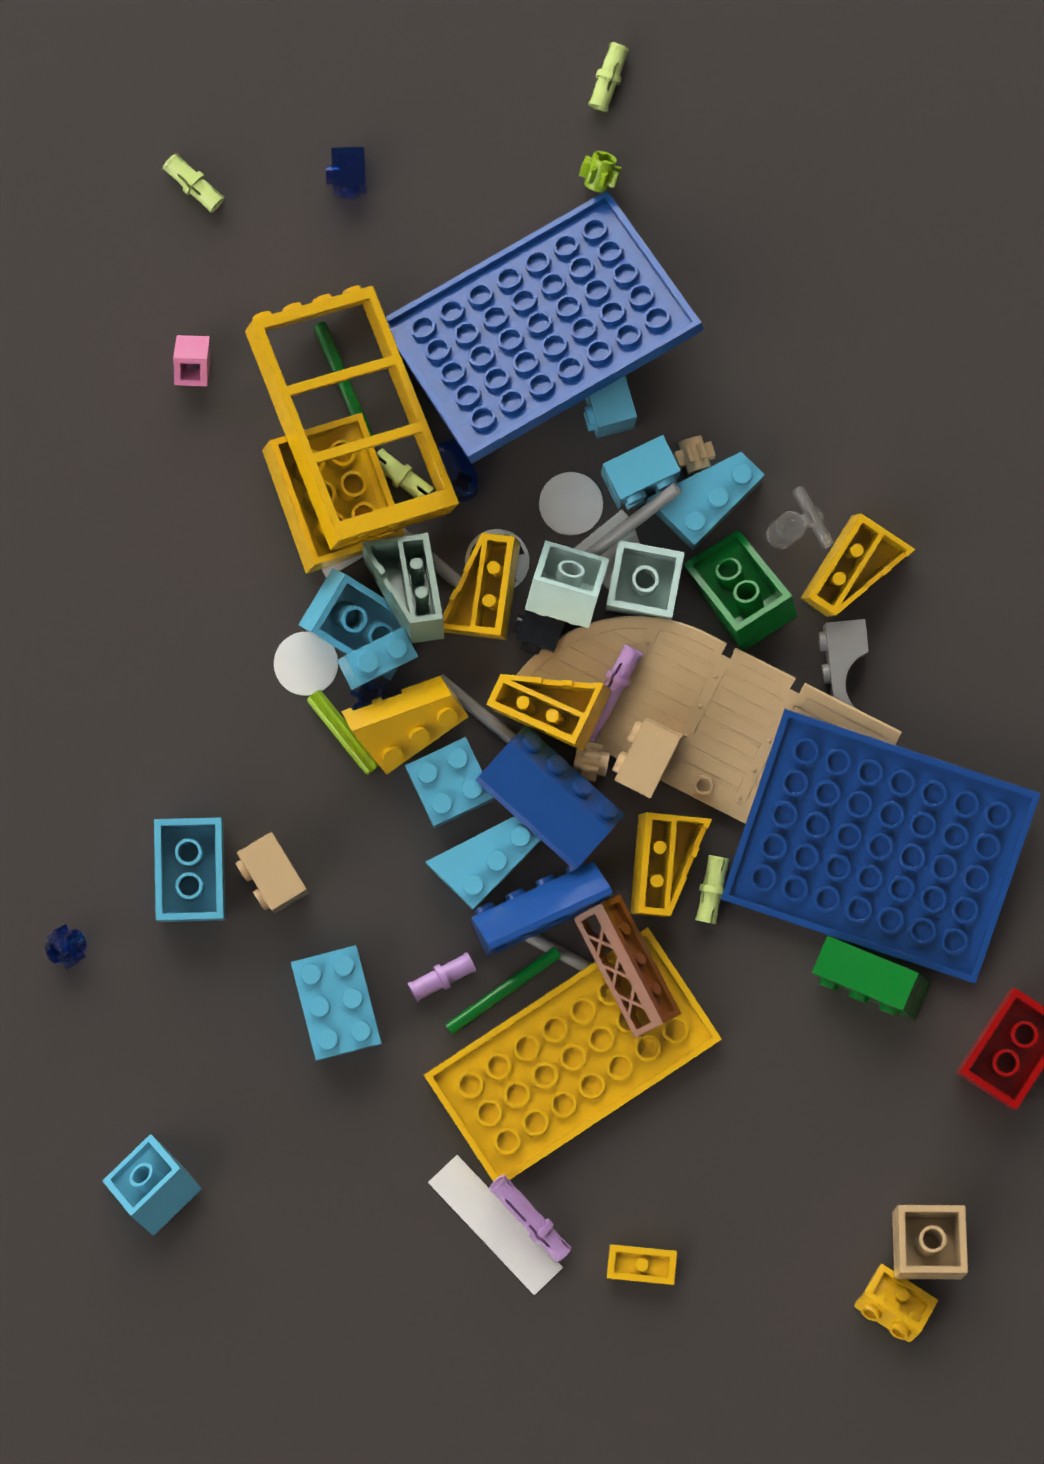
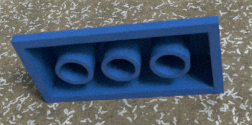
(550, 797)
(540, 908)

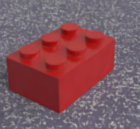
(1008, 1050)

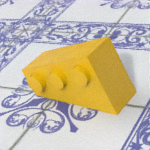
(553, 707)
(406, 722)

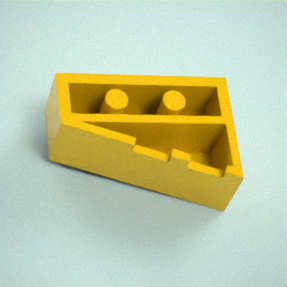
(853, 564)
(485, 591)
(662, 860)

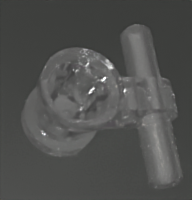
(797, 524)

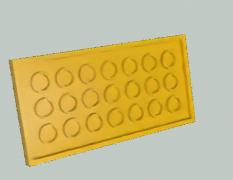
(564, 1066)

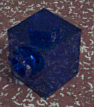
(347, 172)

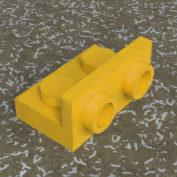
(896, 1304)

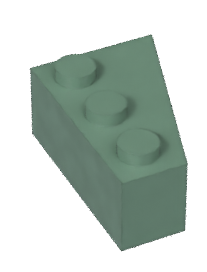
(408, 582)

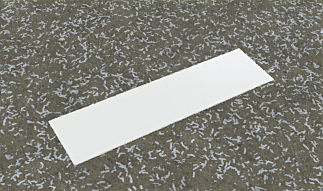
(495, 1224)

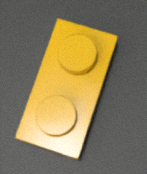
(641, 1264)

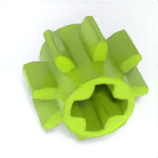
(600, 171)

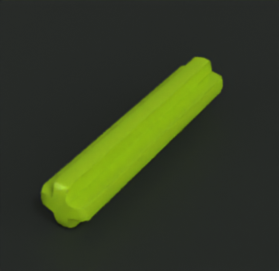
(342, 731)

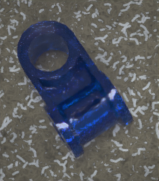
(458, 468)

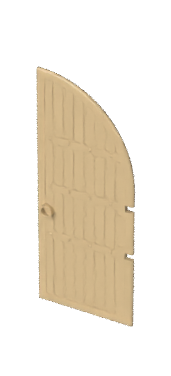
(716, 702)

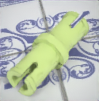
(608, 76)
(193, 182)
(403, 476)
(712, 889)

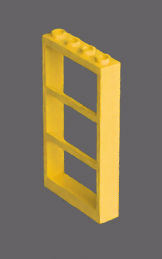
(379, 521)

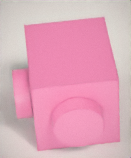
(191, 360)

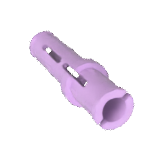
(617, 680)
(538, 1227)

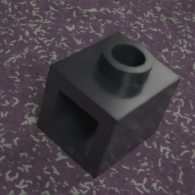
(537, 632)

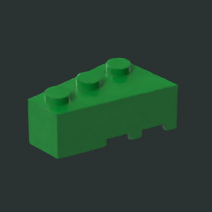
(870, 978)

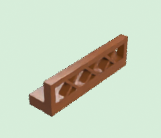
(632, 962)

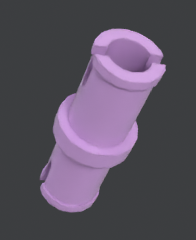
(441, 977)

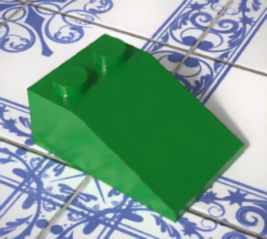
(741, 590)

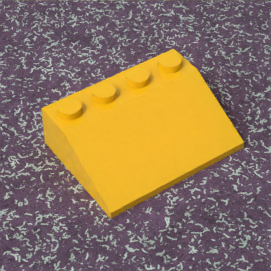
(353, 483)

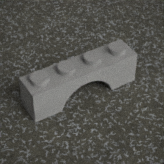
(843, 646)

